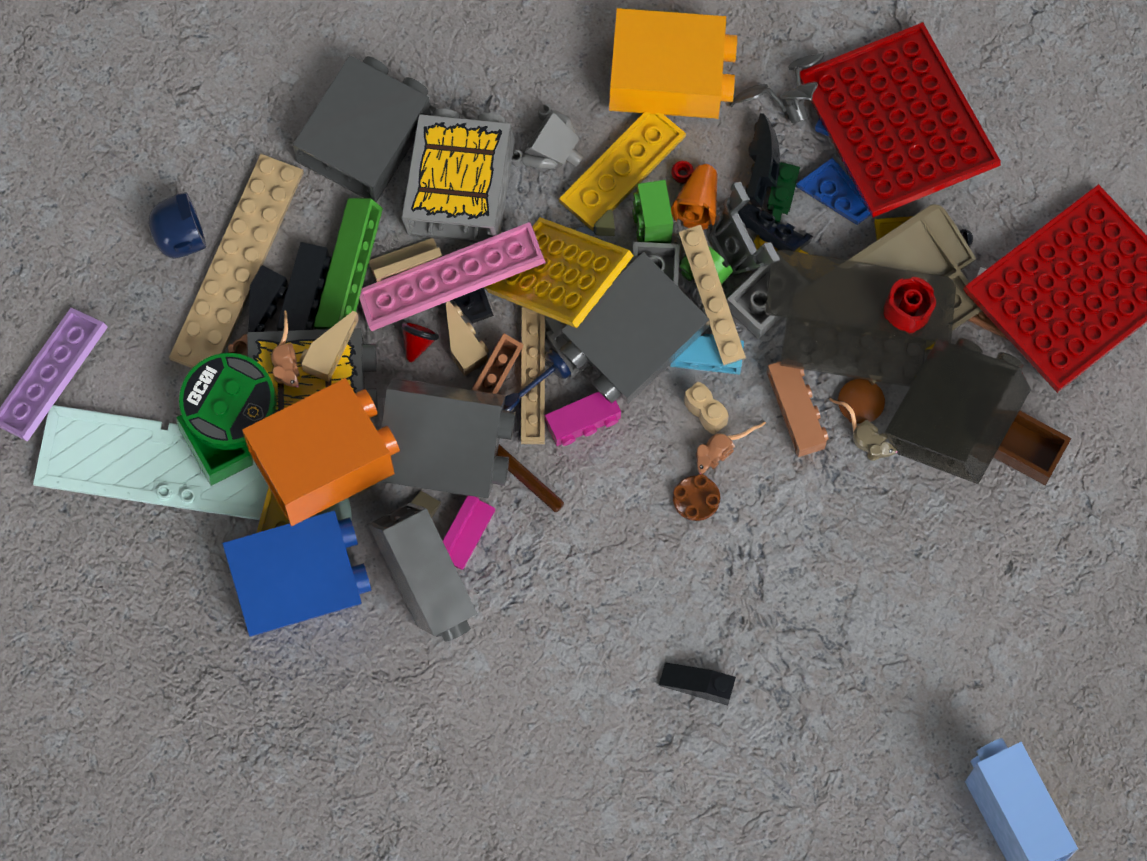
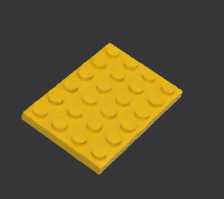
(571, 279)

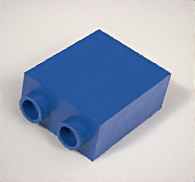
(296, 572)

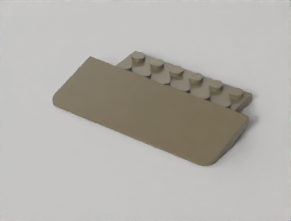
(930, 246)

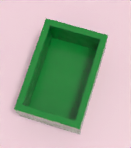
(214, 462)

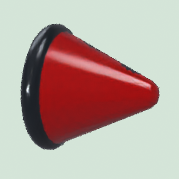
(417, 340)

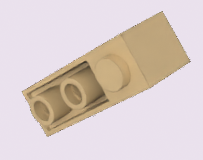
(464, 346)

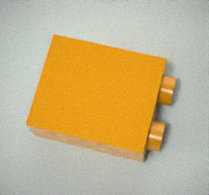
(671, 63)

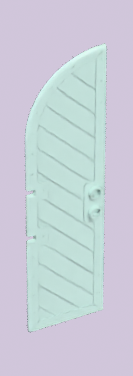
(142, 464)

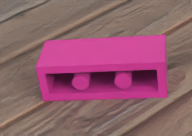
(582, 418)

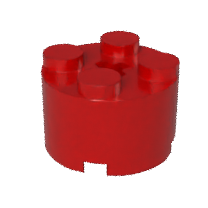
(910, 304)

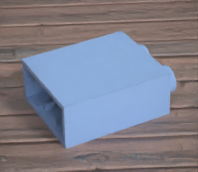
(1018, 805)

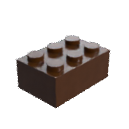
(1032, 448)

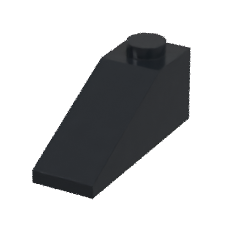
(698, 682)

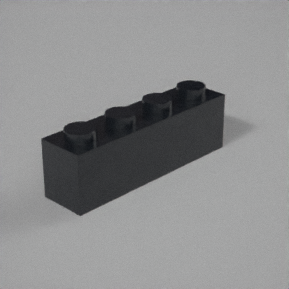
(304, 287)

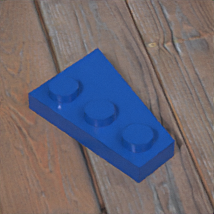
(835, 190)

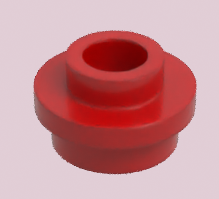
(681, 165)

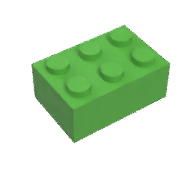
(653, 213)

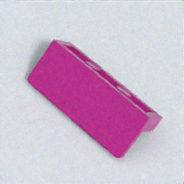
(467, 530)

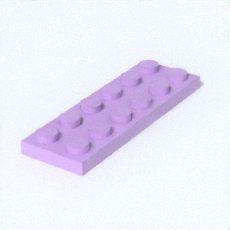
(50, 373)

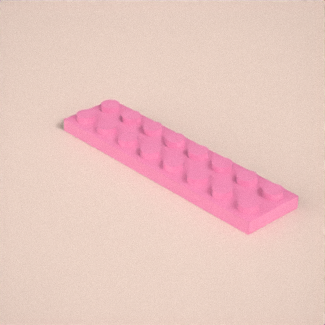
(451, 276)

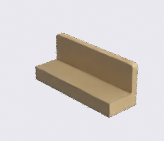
(404, 259)

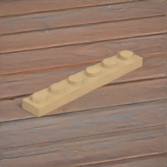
(712, 295)
(531, 367)

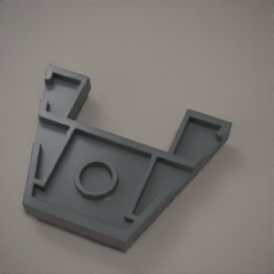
(732, 239)

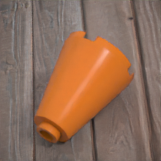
(697, 199)

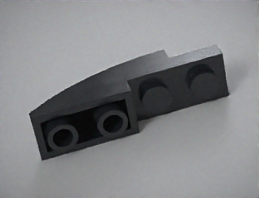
(766, 155)

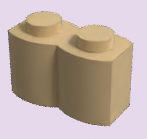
(710, 411)

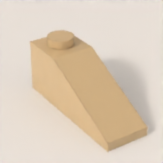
(327, 350)

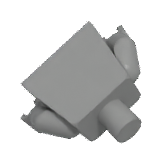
(551, 144)

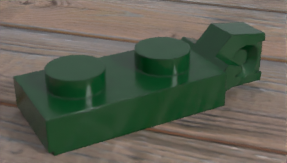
(782, 195)

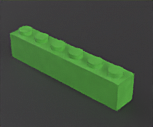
(349, 261)

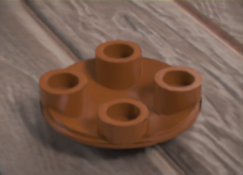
(863, 398)
(696, 497)

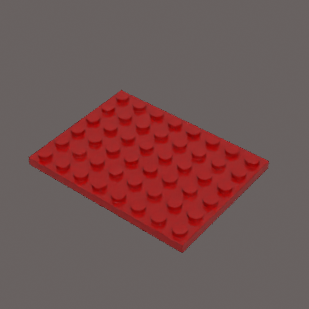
(899, 119)
(1070, 288)

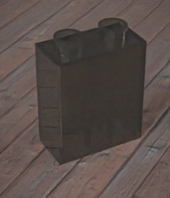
(959, 409)

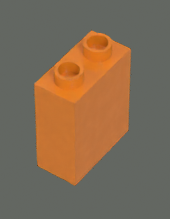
(321, 450)

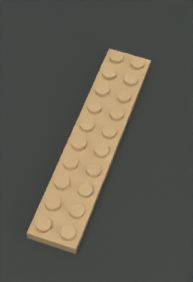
(237, 261)

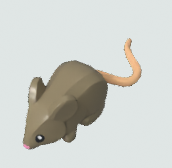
(867, 437)

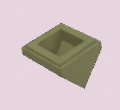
(605, 225)

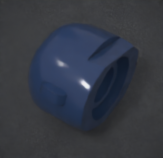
(176, 227)

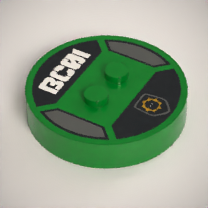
(225, 397)

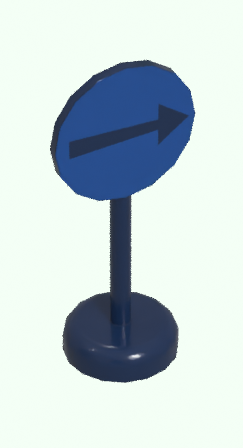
(556, 365)

